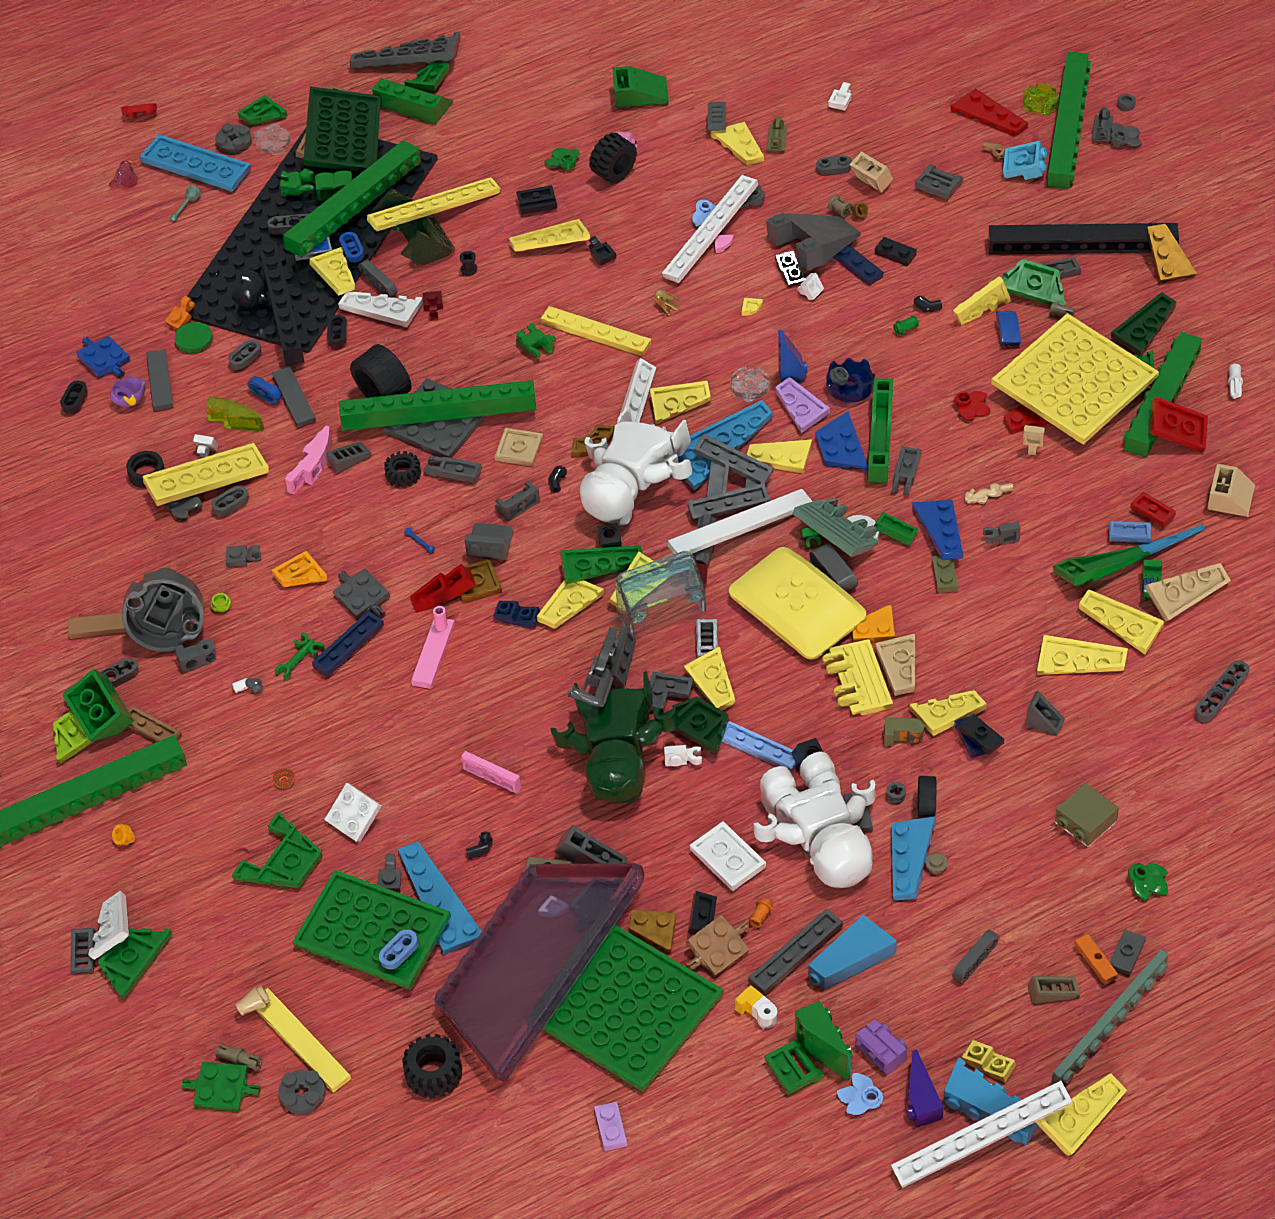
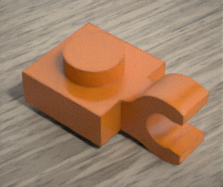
(181, 315)

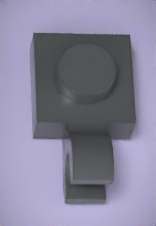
(1004, 534)
(239, 555)
(390, 877)

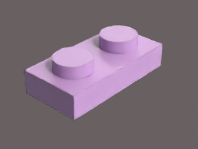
(610, 1126)

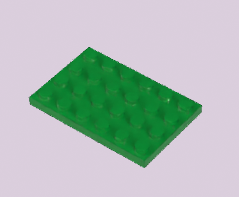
(360, 918)

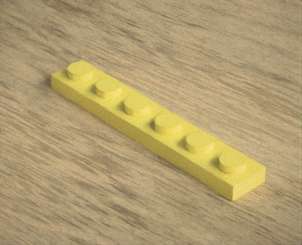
(596, 331)

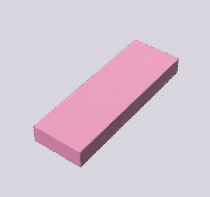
(491, 772)

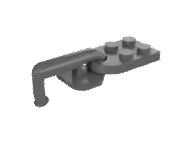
(598, 674)

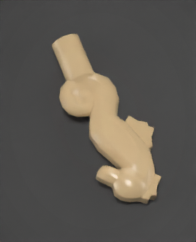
(982, 495)

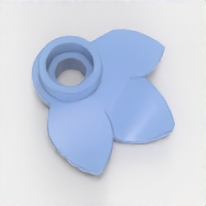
(702, 213)
(858, 1094)

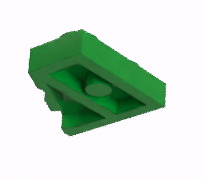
(429, 77)
(261, 111)

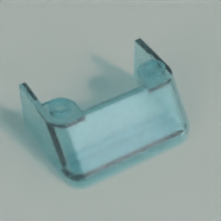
(657, 583)

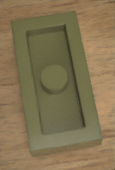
(944, 575)

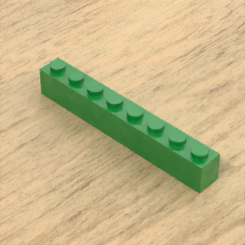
(1166, 386)

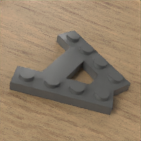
(722, 460)

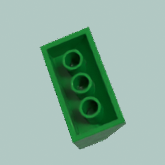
(411, 101)

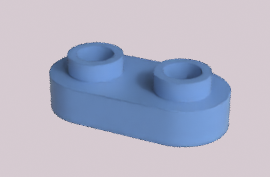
(397, 949)

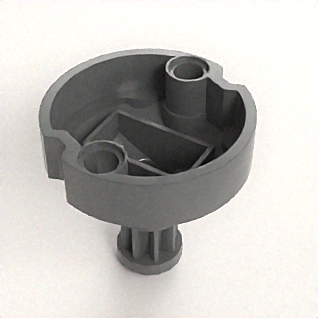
(162, 610)

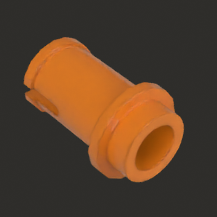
(763, 907)

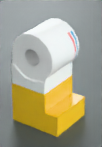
(757, 1006)

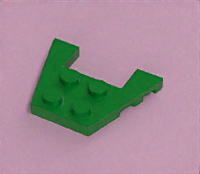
(290, 861)

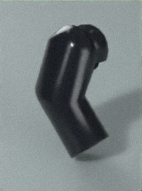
(926, 305)
(553, 478)
(482, 847)

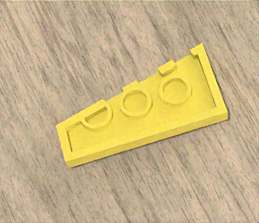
(1076, 656)

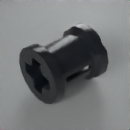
(468, 266)

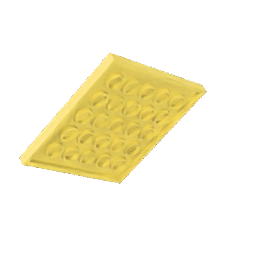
(1075, 378)

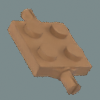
(717, 946)

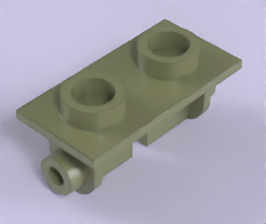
(777, 135)

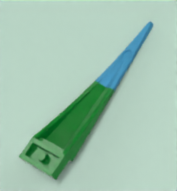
(1093, 567)

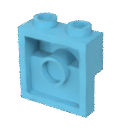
(1025, 161)

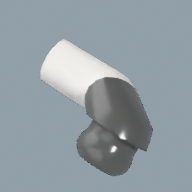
(246, 683)

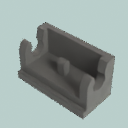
(519, 502)

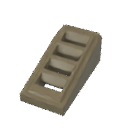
(1038, 989)

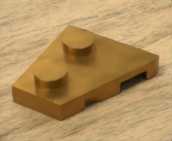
(654, 927)

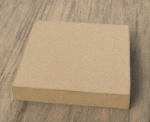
(519, 447)

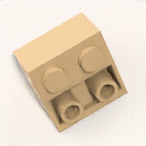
(1231, 491)

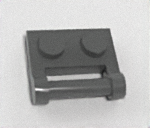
(938, 182)

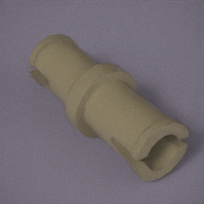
(238, 1056)

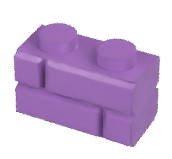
(881, 1046)

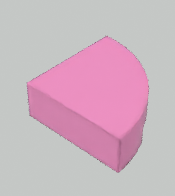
(723, 242)

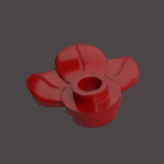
(971, 404)

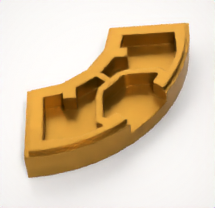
(599, 432)

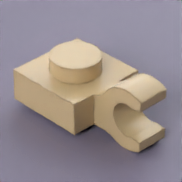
(1033, 437)

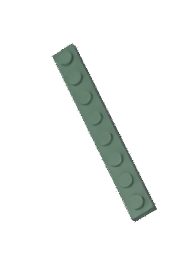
(1106, 1024)

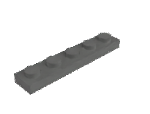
(795, 951)

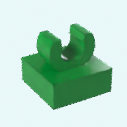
(810, 534)

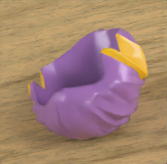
(128, 392)

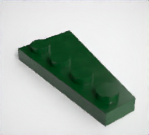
(1144, 324)

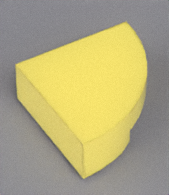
(751, 306)

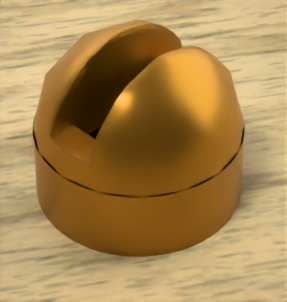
(860, 210)

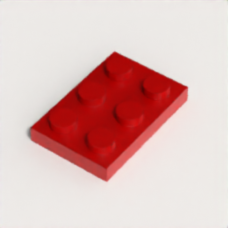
(1178, 424)

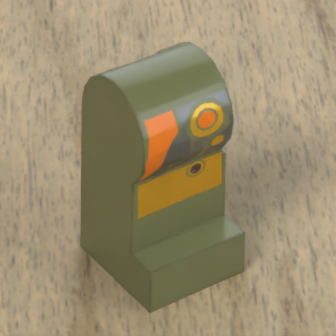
(903, 730)

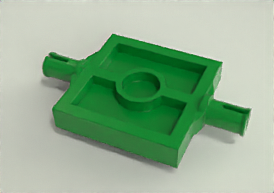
(221, 1086)

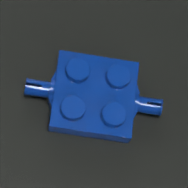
(103, 356)

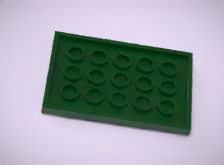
(341, 129)

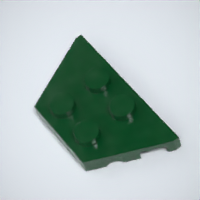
(701, 723)

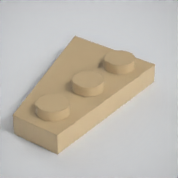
(898, 663)

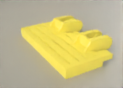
(859, 678)

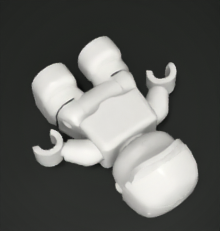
(632, 462)
(819, 819)

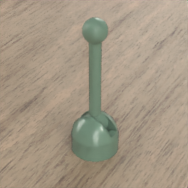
(192, 194)

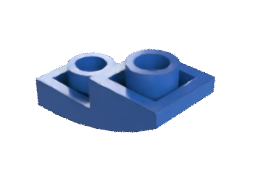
(1009, 327)

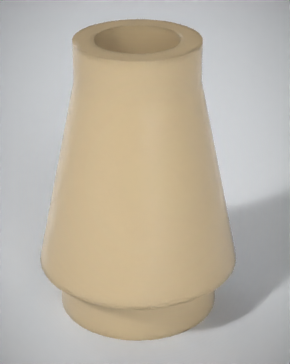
(254, 1000)

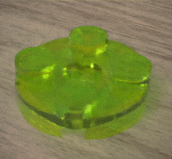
(1032, 99)

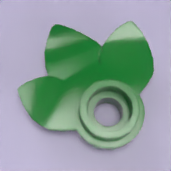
(563, 158)
(1150, 881)

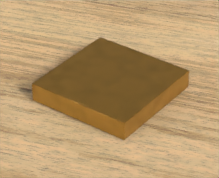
(485, 579)

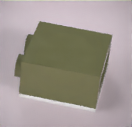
(1086, 815)

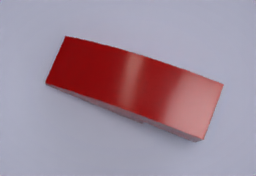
(443, 588)

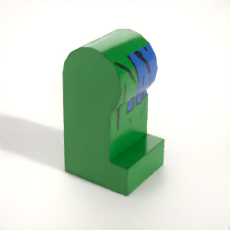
(1150, 574)

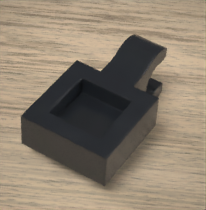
(601, 252)

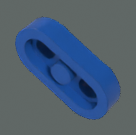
(351, 247)
(264, 390)

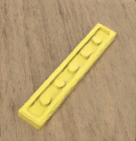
(303, 1043)

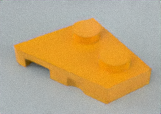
(299, 571)
(876, 627)

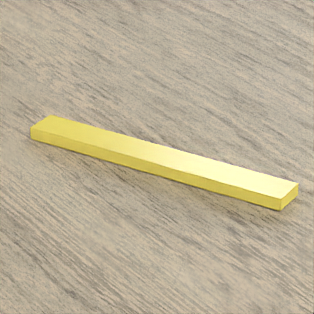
(433, 204)

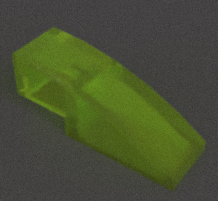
(233, 414)

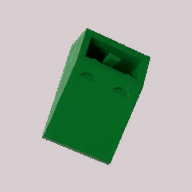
(638, 87)
(823, 1039)

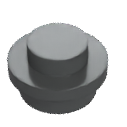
(839, 376)

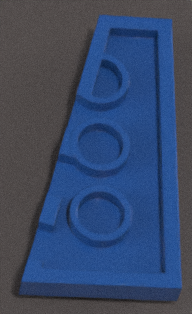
(941, 526)

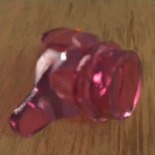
(124, 175)

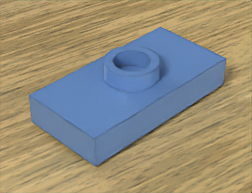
(1129, 532)

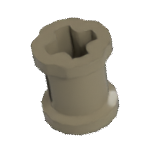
(840, 206)

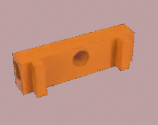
(1101, 966)

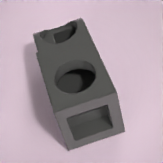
(196, 655)

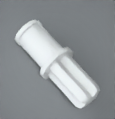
(1235, 380)

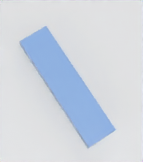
(759, 746)

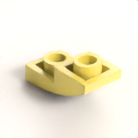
(986, 1061)

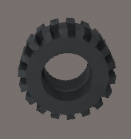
(613, 157)
(426, 1051)

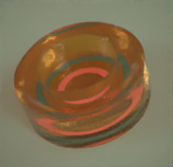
(283, 779)

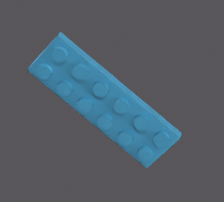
(195, 162)

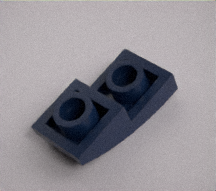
(514, 614)

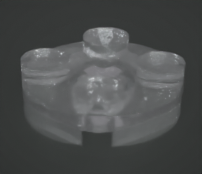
(264, 138)
(749, 391)

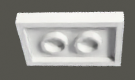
(727, 856)

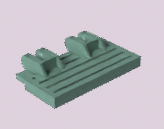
(829, 521)

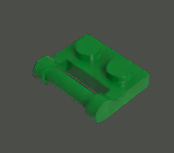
(788, 1071)

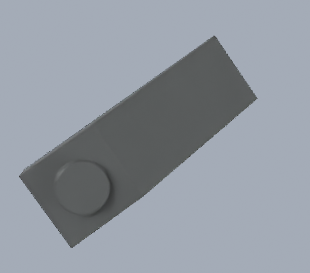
(585, 849)

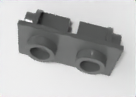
(1102, 126)

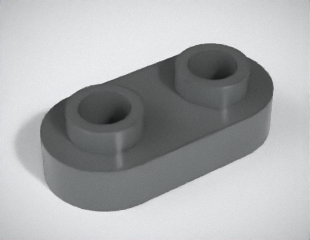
(833, 165)
(244, 354)
(230, 500)

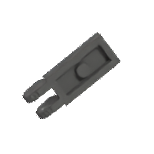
(906, 468)
(453, 469)

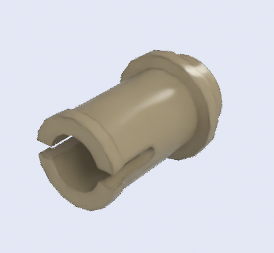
(1060, 310)

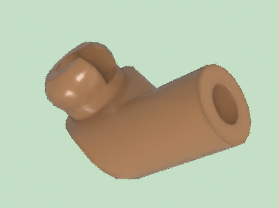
(997, 149)

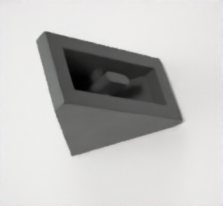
(1043, 715)

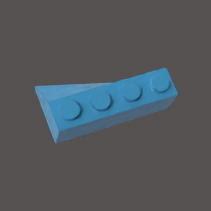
(981, 1099)

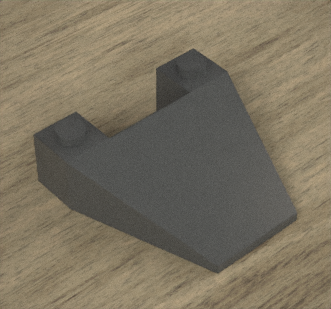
(820, 236)

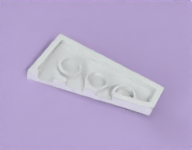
(381, 307)

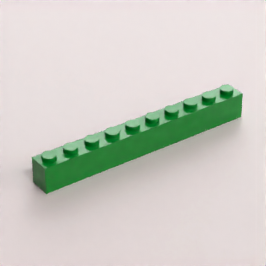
(1067, 122)
(351, 199)
(437, 405)
(90, 789)

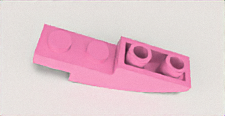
(313, 463)

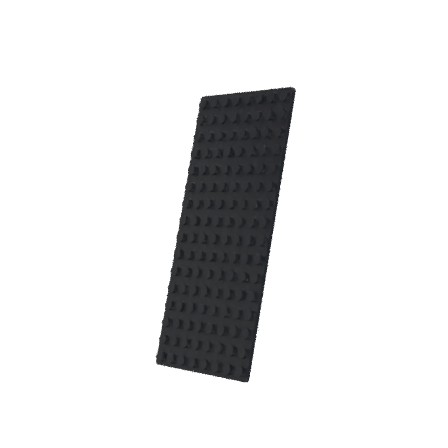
(309, 293)

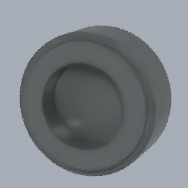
(1126, 102)

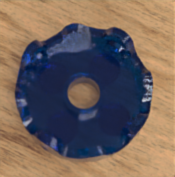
(859, 374)

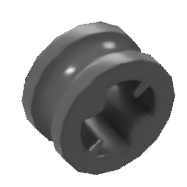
(892, 797)

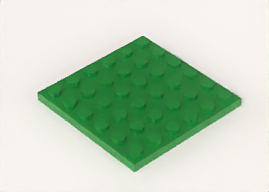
(632, 1008)

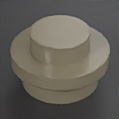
(936, 863)

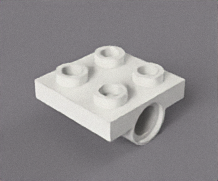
(353, 812)

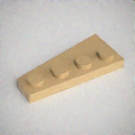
(1185, 590)

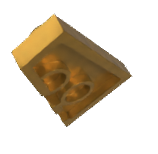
(1167, 255)

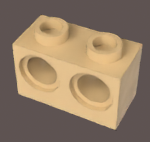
(871, 171)

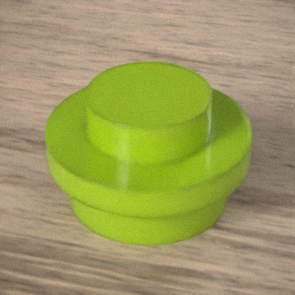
(220, 602)

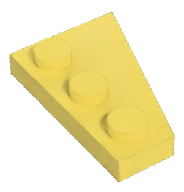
(677, 399)

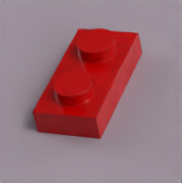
(1153, 509)

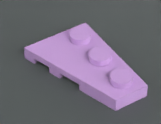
(801, 404)

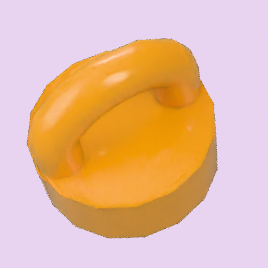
(123, 835)

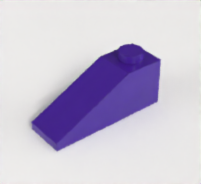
(923, 1101)

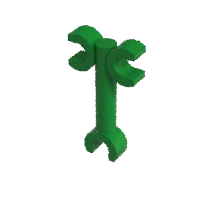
(304, 646)

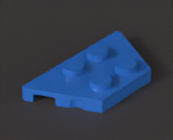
(840, 444)

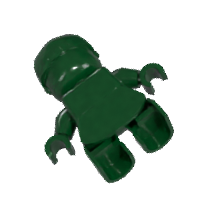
(617, 741)

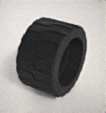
(380, 373)

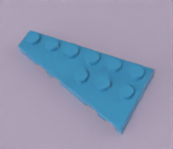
(732, 431)

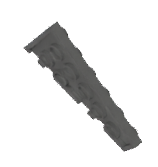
(411, 52)

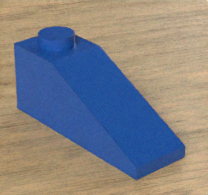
(790, 360)

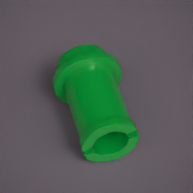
(901, 327)

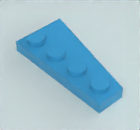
(909, 854)

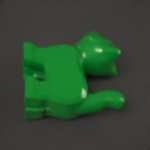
(293, 182)
(535, 339)

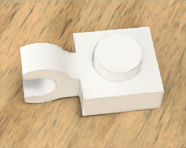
(841, 98)
(680, 755)

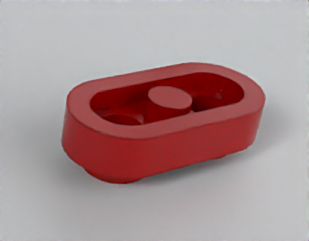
(146, 109)

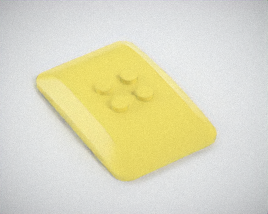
(797, 602)

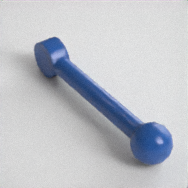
(408, 532)

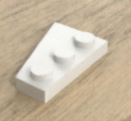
(113, 925)

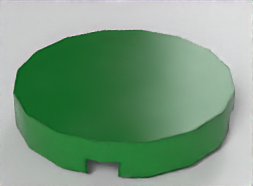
(193, 337)

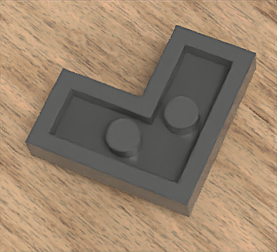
(669, 685)

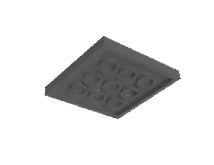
(436, 437)

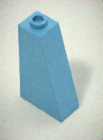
(851, 953)

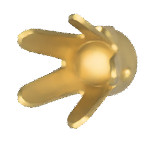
(664, 299)

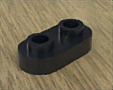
(337, 330)
(74, 397)

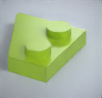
(69, 737)

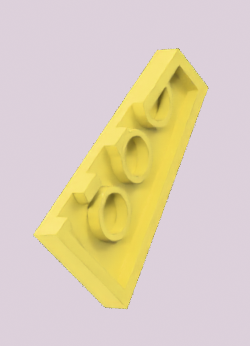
(554, 235)
(1126, 622)
(1075, 1122)

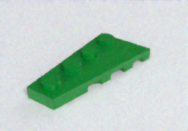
(595, 562)

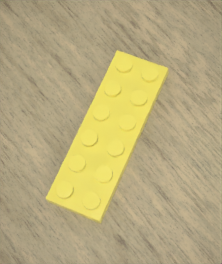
(205, 474)

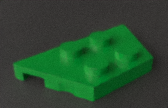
(1035, 282)
(130, 959)

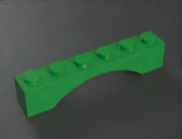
(880, 430)

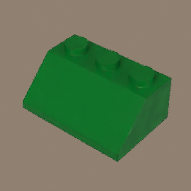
(98, 706)

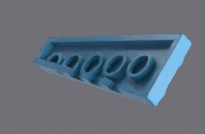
(435, 890)

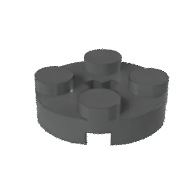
(241, 137)
(299, 1080)

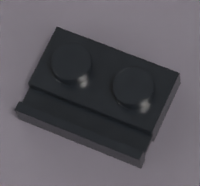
(536, 199)

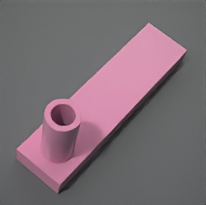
(433, 649)

